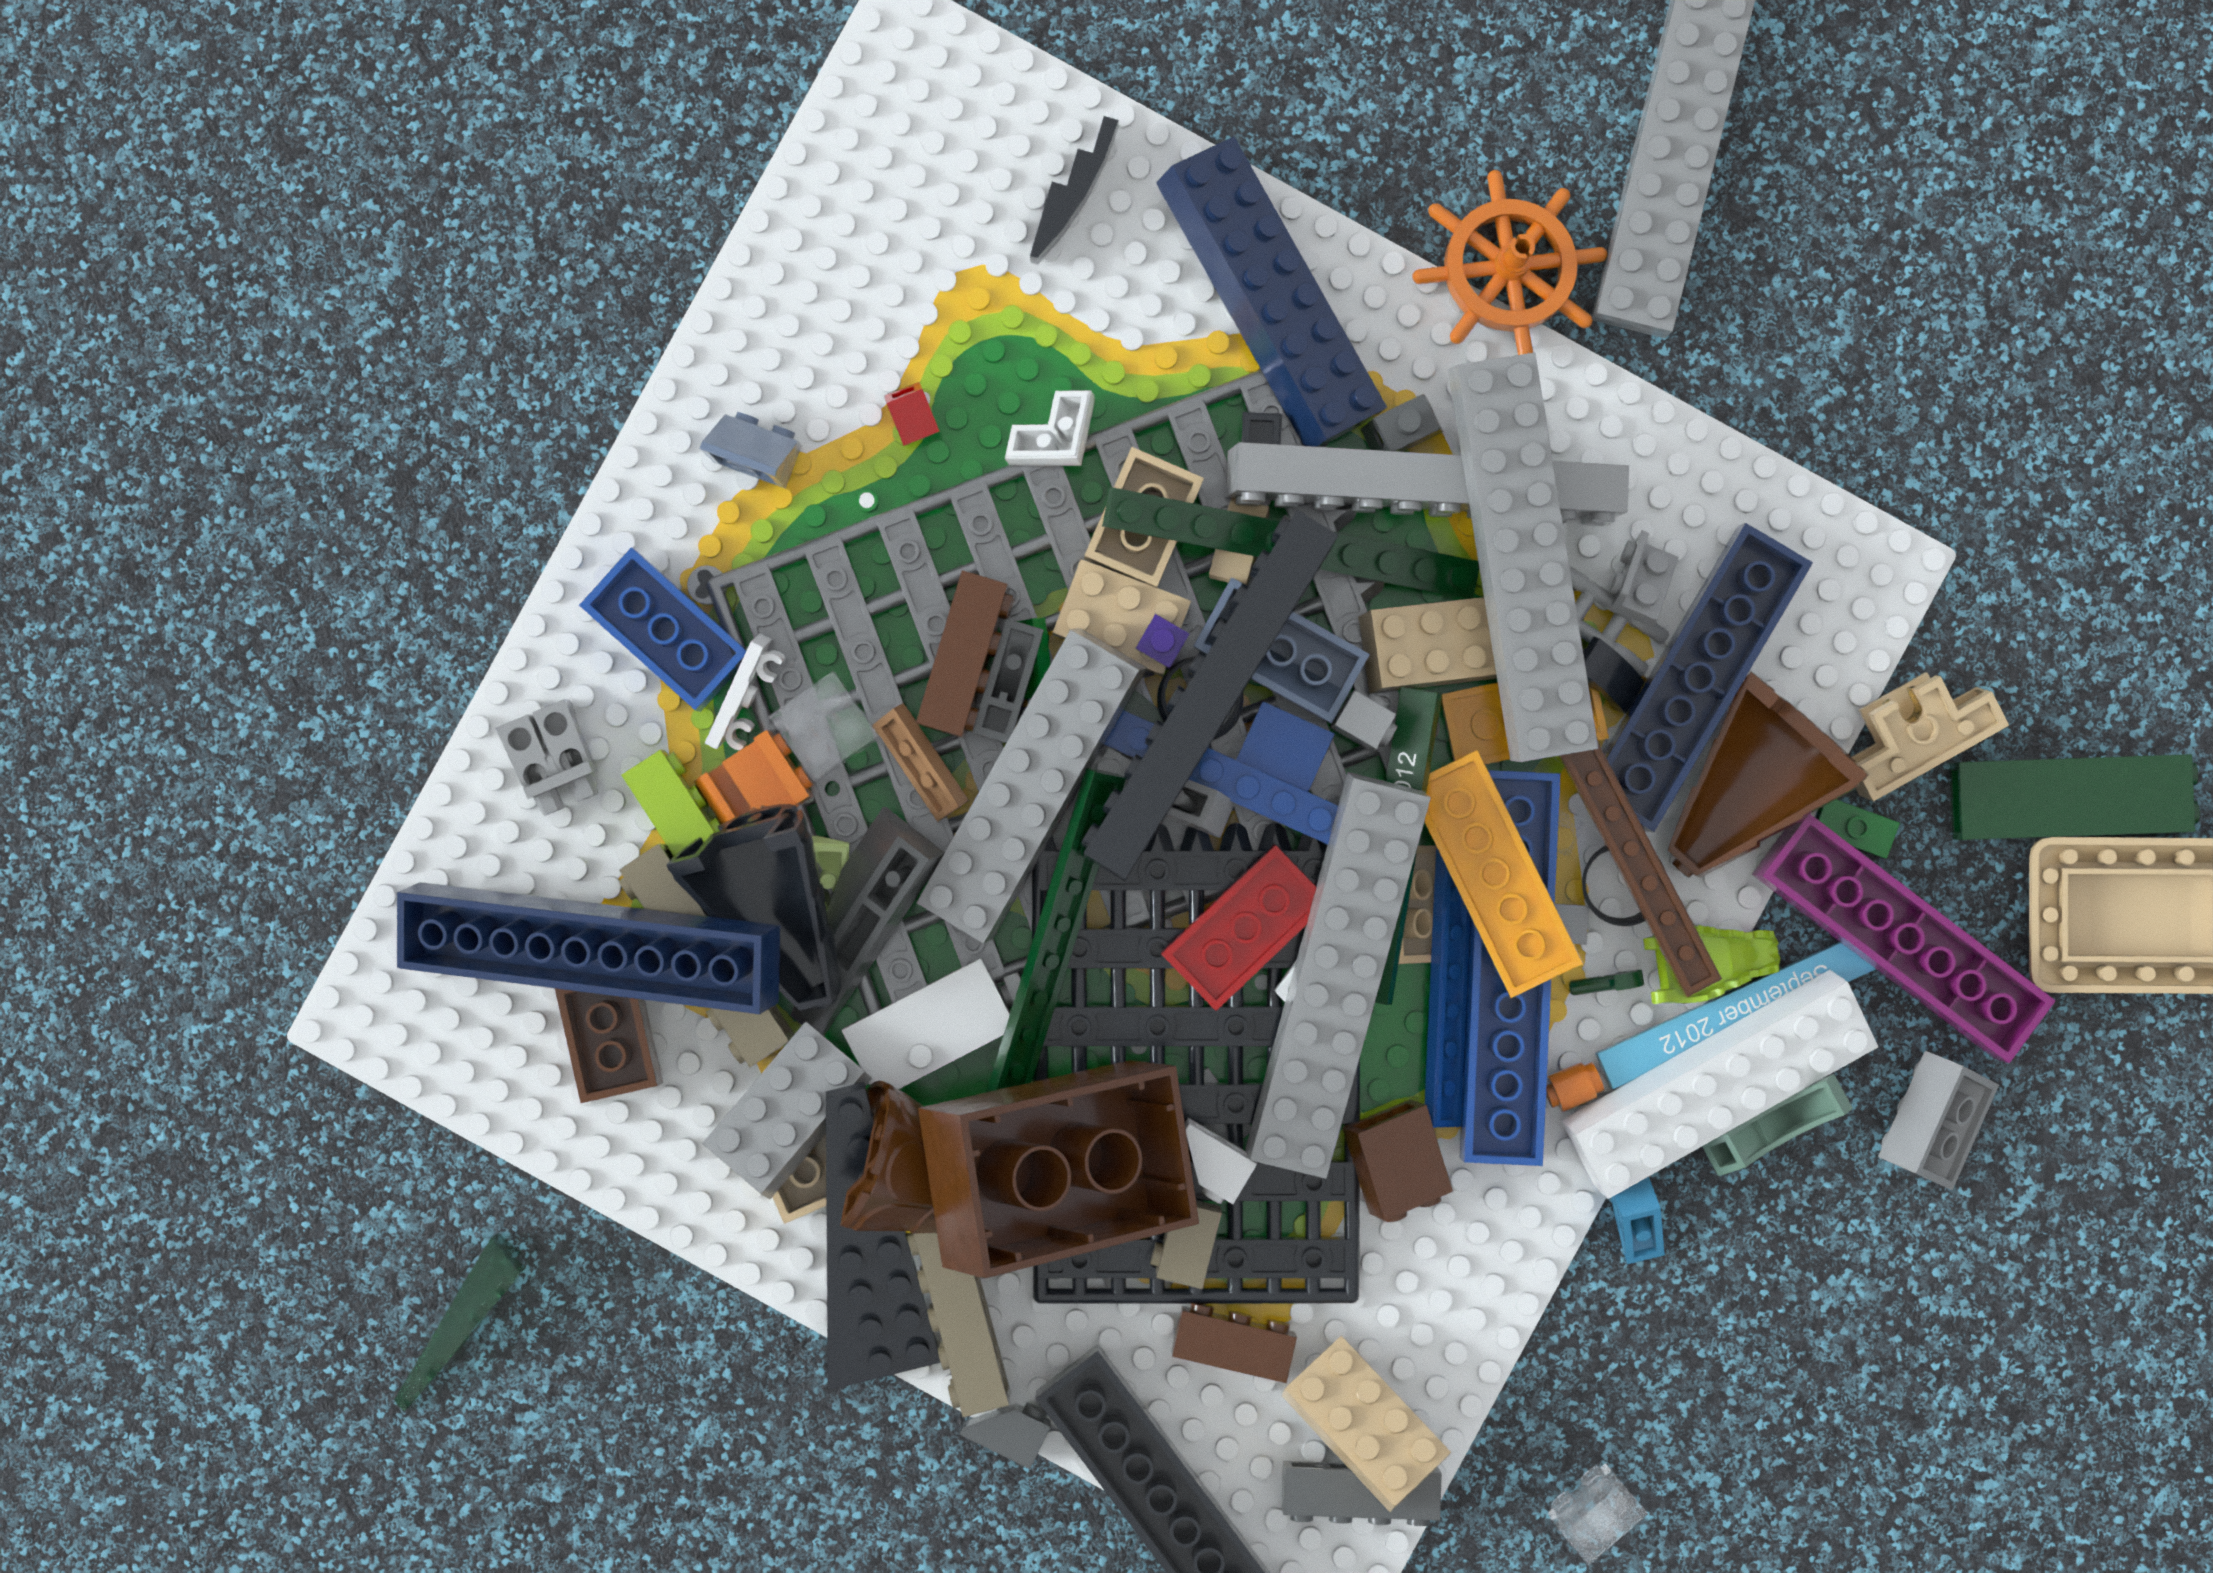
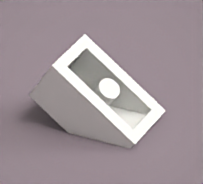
(1218, 1163)

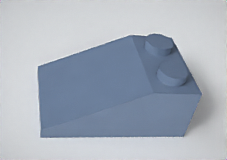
(752, 449)

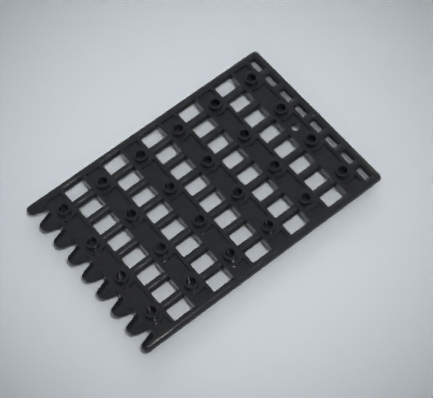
(1233, 1103)

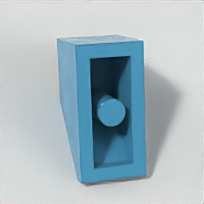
(1639, 1222)

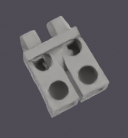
(561, 763)

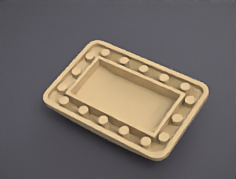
(2121, 915)

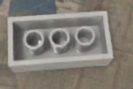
(783, 1111)

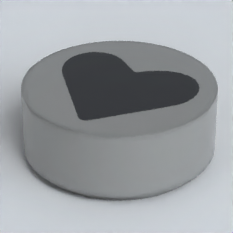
(697, 583)

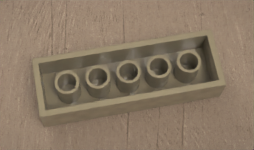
(654, 886)
(966, 1331)

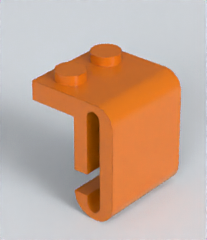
(754, 778)

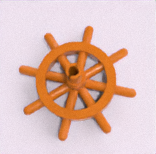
(1510, 264)

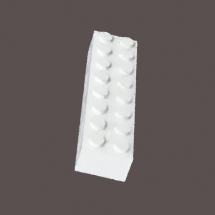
(1720, 1083)

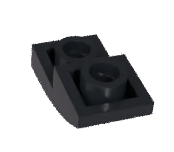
(1611, 675)

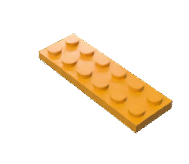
(1497, 876)

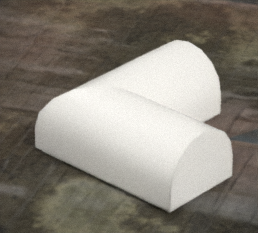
(1059, 441)

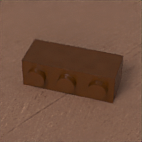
(1234, 1342)

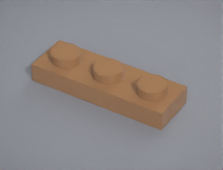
(920, 762)

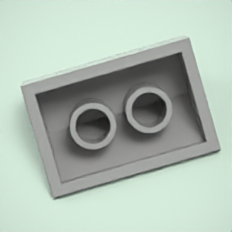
(1938, 1120)

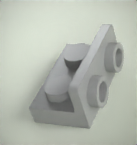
(1644, 580)

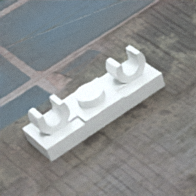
(743, 693)

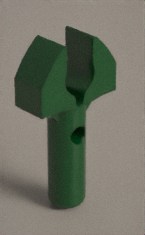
(1617, 981)

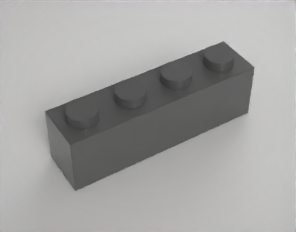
(1337, 1493)

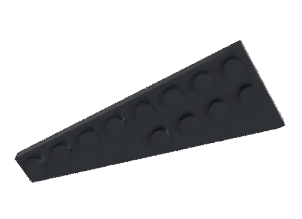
(873, 1287)

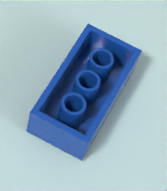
(664, 629)

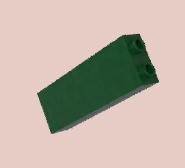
(2073, 797)

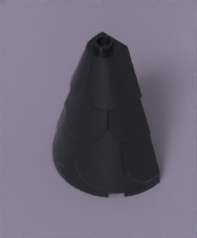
(768, 873)

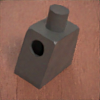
(1403, 426)

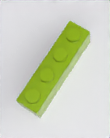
(669, 801)

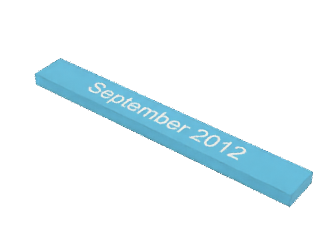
(1668, 1039)

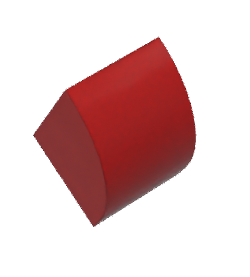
(911, 413)

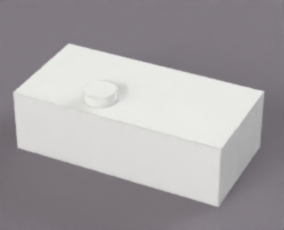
(930, 1026)

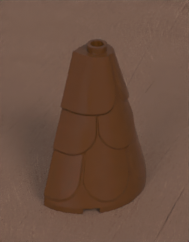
(1758, 780)
(895, 1180)

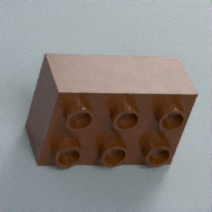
(1058, 1167)

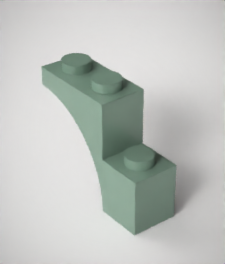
(1777, 1125)

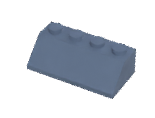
(1302, 663)

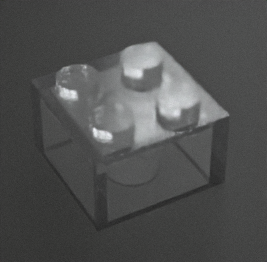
(824, 726)
(1596, 1513)

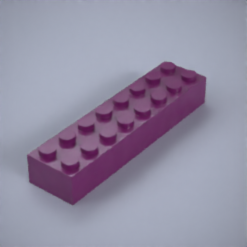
(1904, 938)

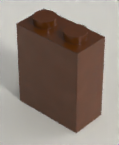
(1398, 1160)

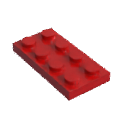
(1243, 928)

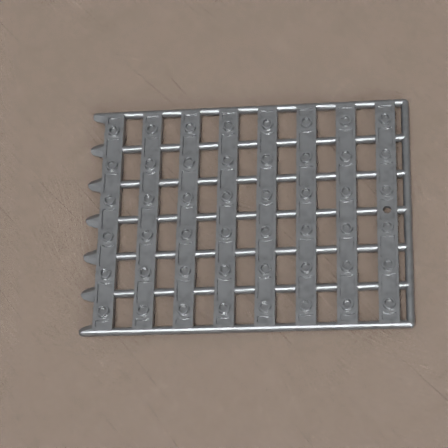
(922, 588)

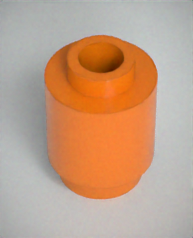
(1573, 1086)

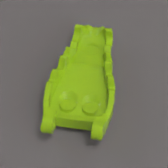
(1735, 954)

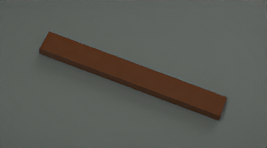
(1641, 870)

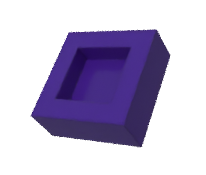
(1162, 641)

